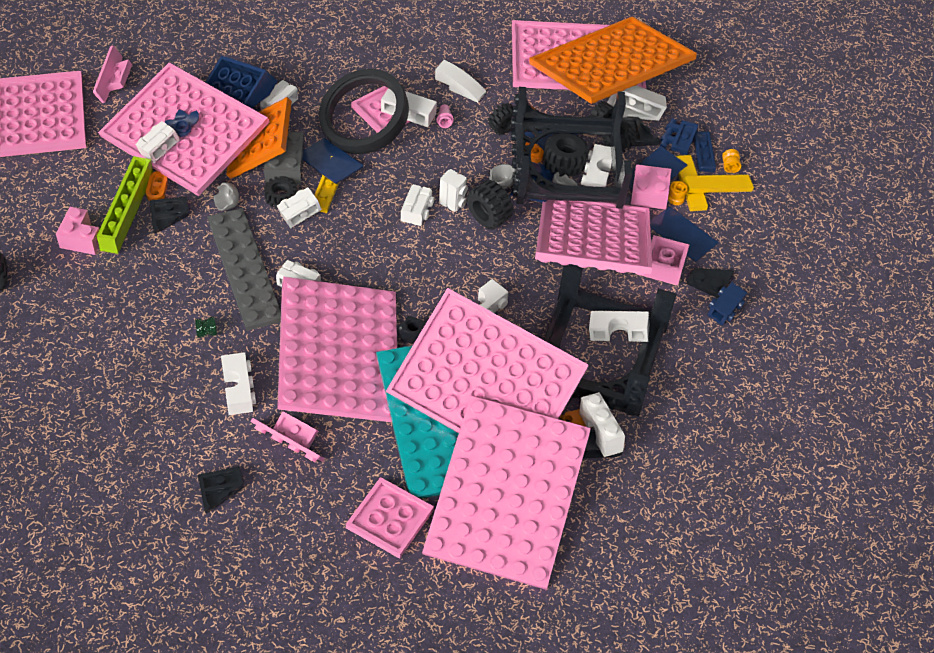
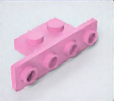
(112, 75)
(294, 432)

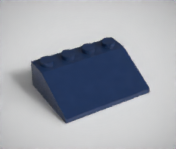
(241, 81)

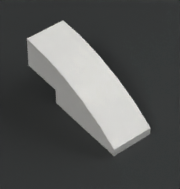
(459, 81)

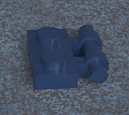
(683, 140)

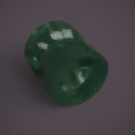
(205, 327)

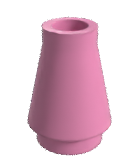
(445, 117)

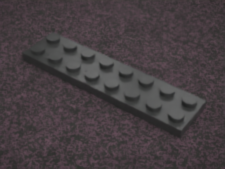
(244, 269)

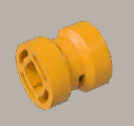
(731, 161)
(677, 192)

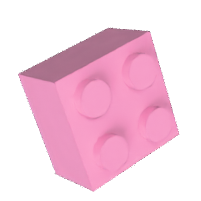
(651, 186)
(667, 259)

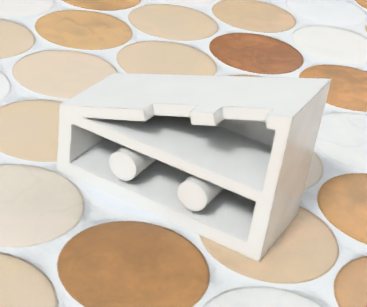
(642, 103)

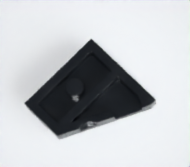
(709, 280)

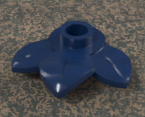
(183, 122)

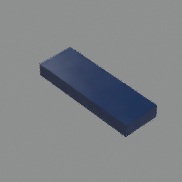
(704, 152)

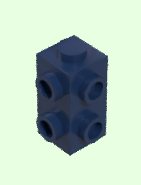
(724, 307)

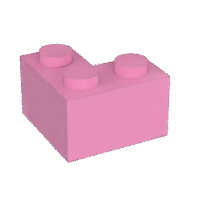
(77, 233)

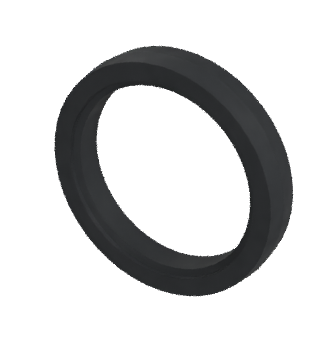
(349, 82)

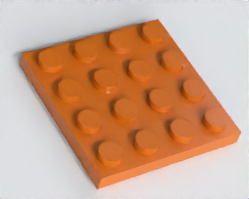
(267, 143)

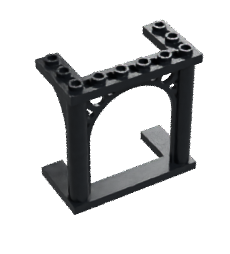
(531, 120)
(639, 377)

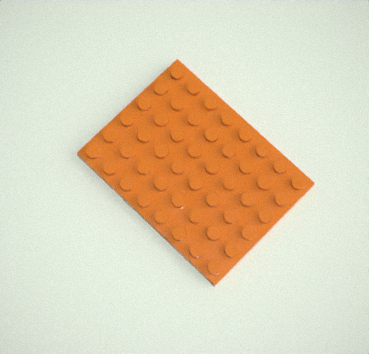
(612, 59)

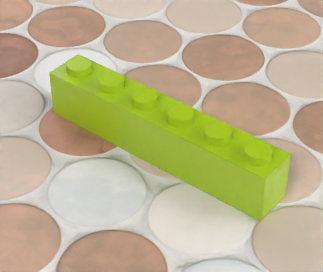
(124, 205)

